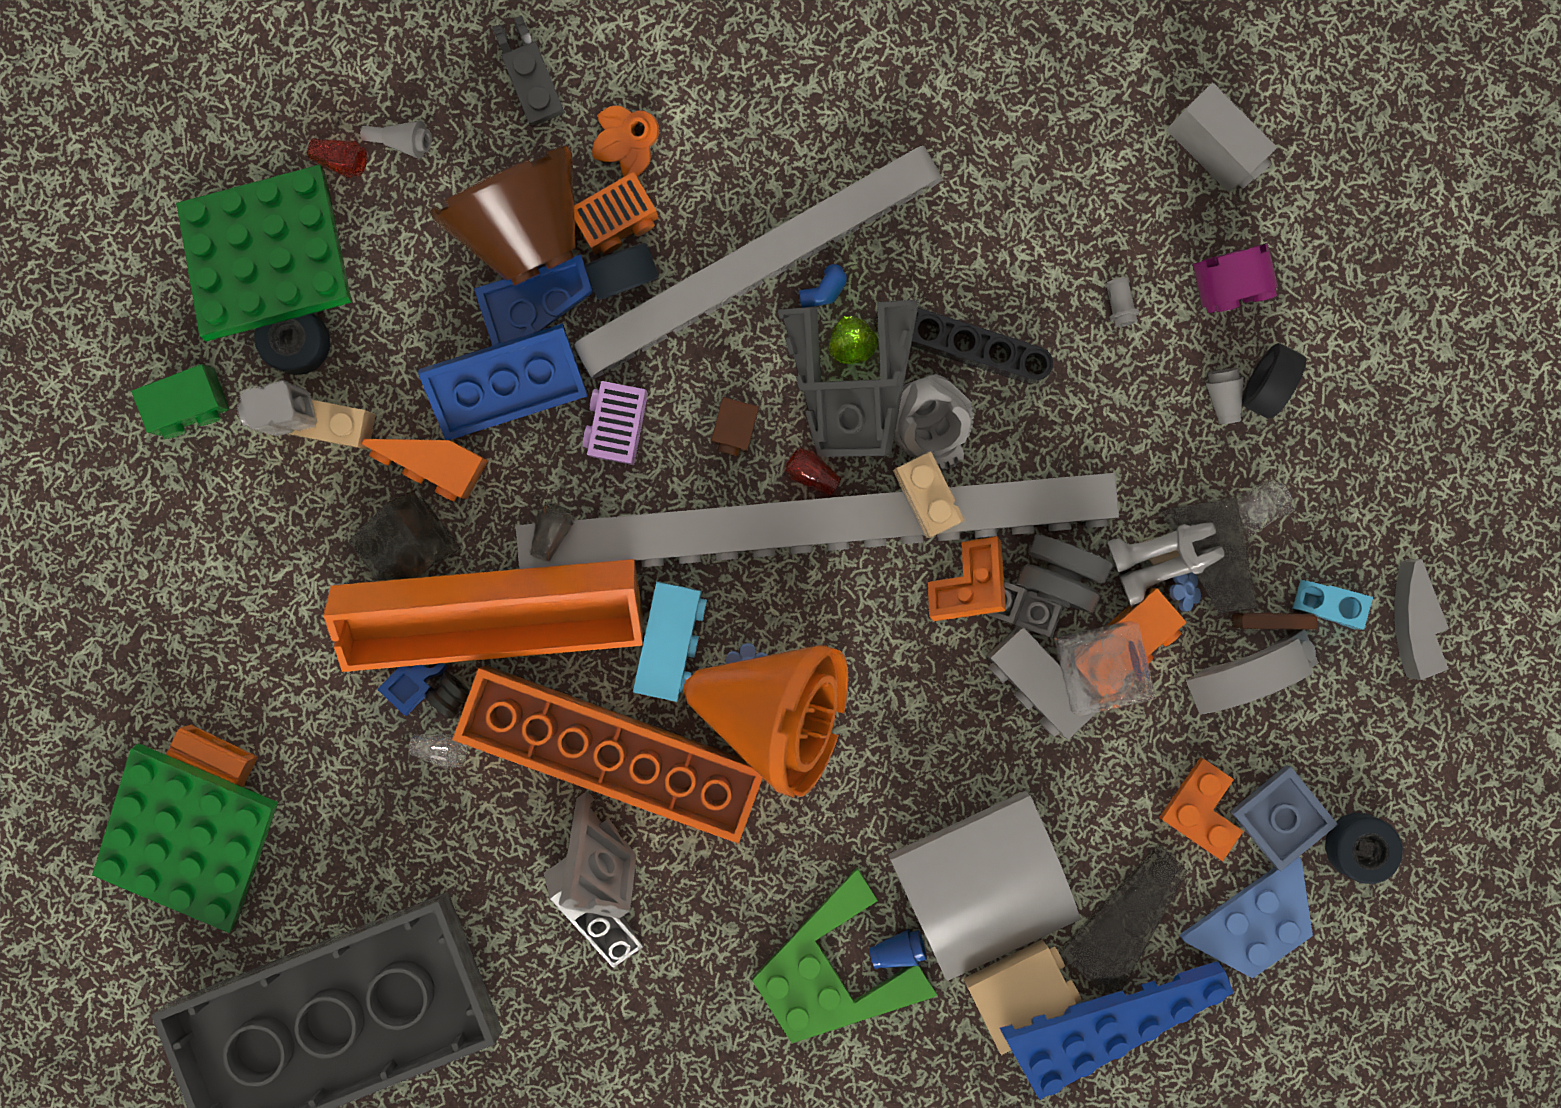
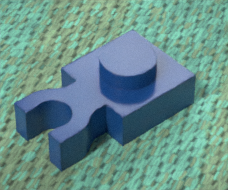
(409, 686)

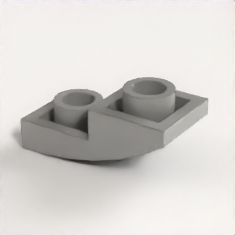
(1029, 611)

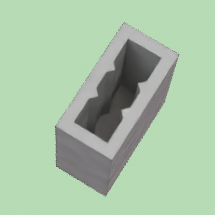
(1223, 139)

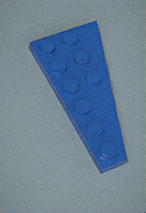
(1110, 1026)

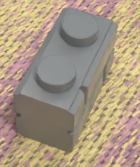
(277, 409)

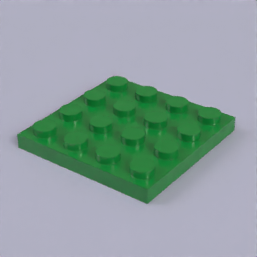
(263, 253)
(184, 838)

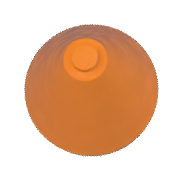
(776, 711)

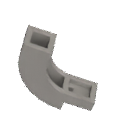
(1254, 675)

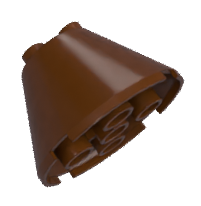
(517, 216)

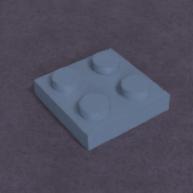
(1283, 818)

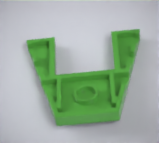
(806, 988)

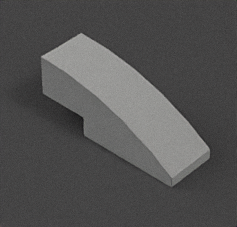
(1417, 621)

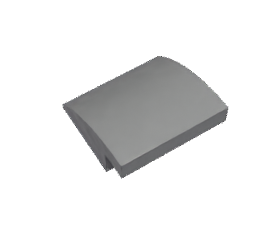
(986, 885)

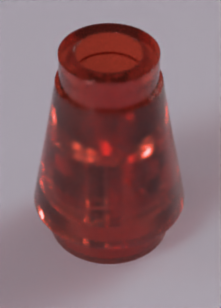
(339, 156)
(811, 471)

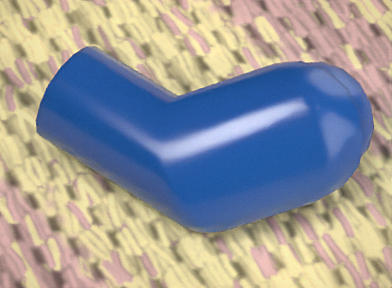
(828, 289)

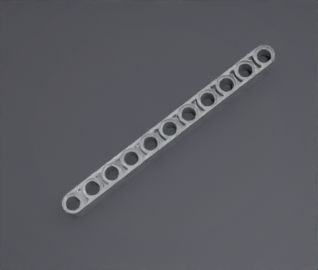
(755, 261)

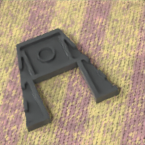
(853, 414)

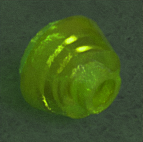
(852, 341)

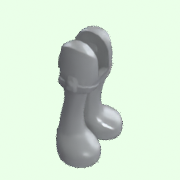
(1138, 581)

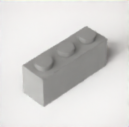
(1037, 681)

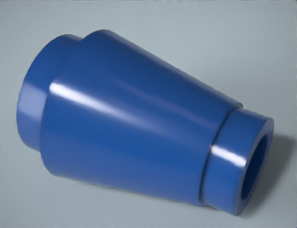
(899, 951)

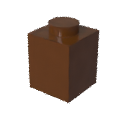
(734, 426)

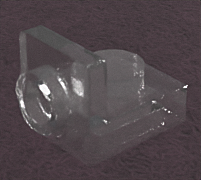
(1264, 505)

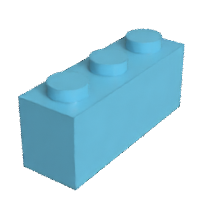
(669, 641)

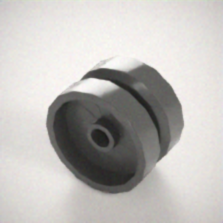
(1063, 576)

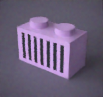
(616, 422)

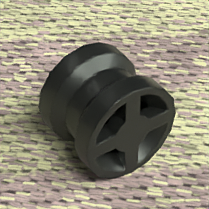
(448, 696)

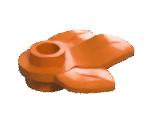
(620, 142)

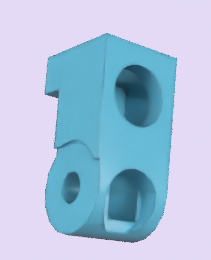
(1333, 604)

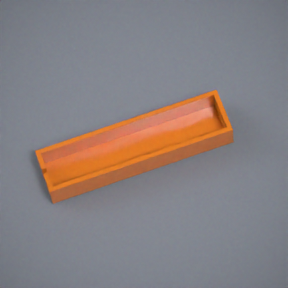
(485, 615)

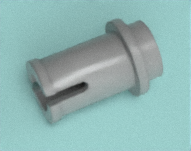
(1121, 302)

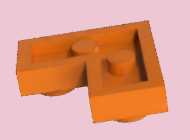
(978, 590)
(1193, 810)

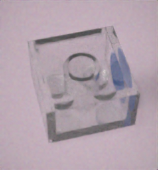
(1105, 668)

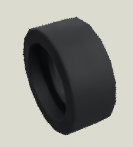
(1274, 381)

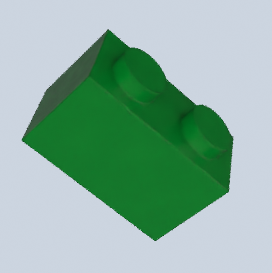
(181, 401)

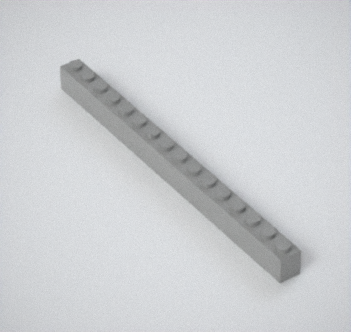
(827, 522)

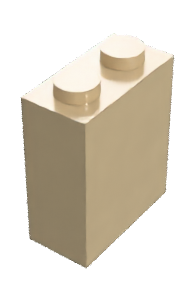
(1021, 989)

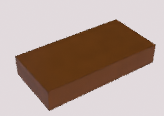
(1274, 621)

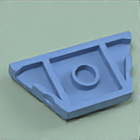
(1257, 923)

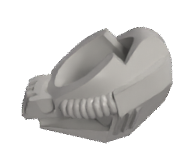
(934, 419)

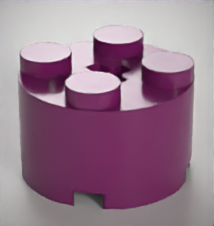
(1236, 276)

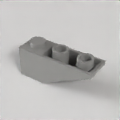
(607, 934)

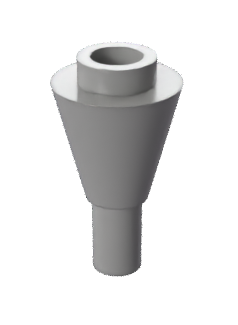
(408, 137)

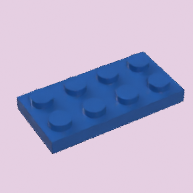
(503, 382)

